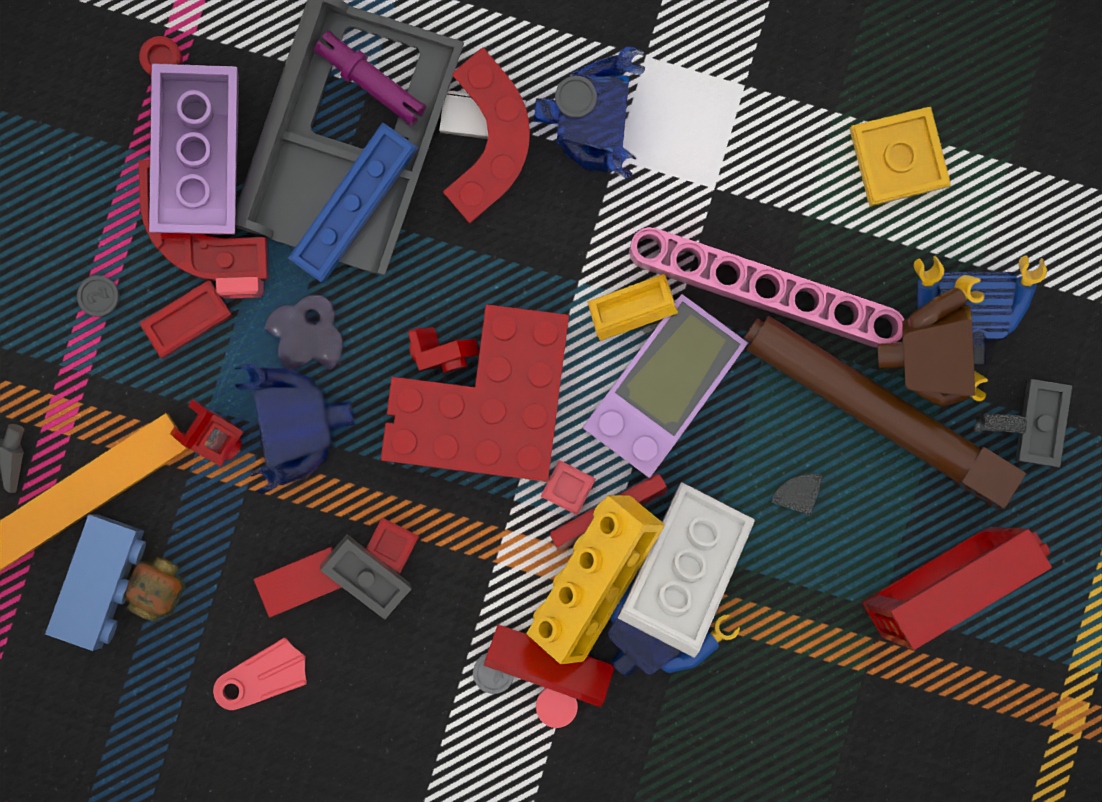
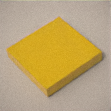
(900, 156)

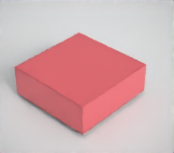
(240, 287)
(568, 487)

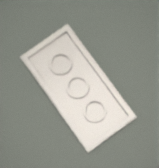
(687, 570)

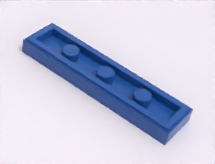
(353, 202)

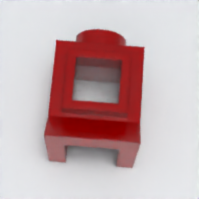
(210, 435)

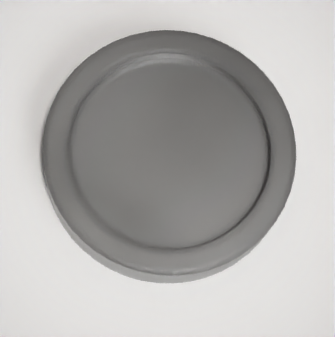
(490, 680)

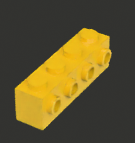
(594, 578)

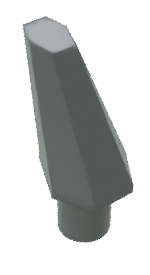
(11, 457)

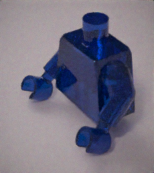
(597, 138)
(293, 423)

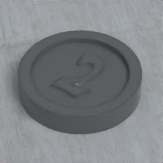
(575, 97)
(98, 296)

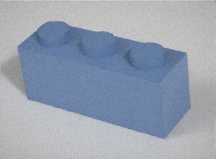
(96, 583)

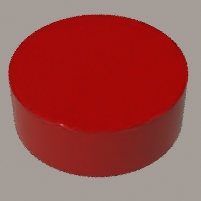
(159, 51)

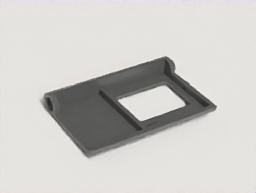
(300, 170)

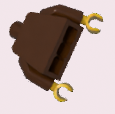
(939, 348)

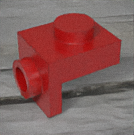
(430, 355)

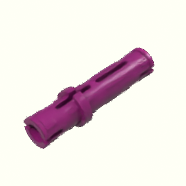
(357, 68)

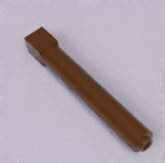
(969, 466)

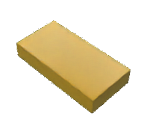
(632, 307)

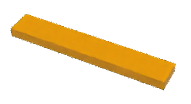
(87, 489)

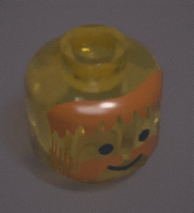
(154, 589)

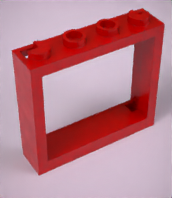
(956, 584)

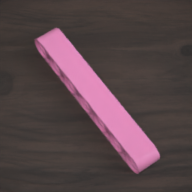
(786, 286)

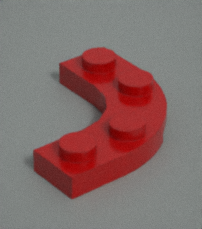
(506, 140)
(202, 254)

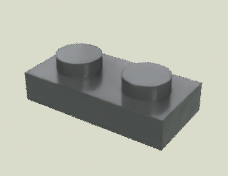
(1046, 414)
(365, 576)

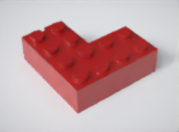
(501, 422)

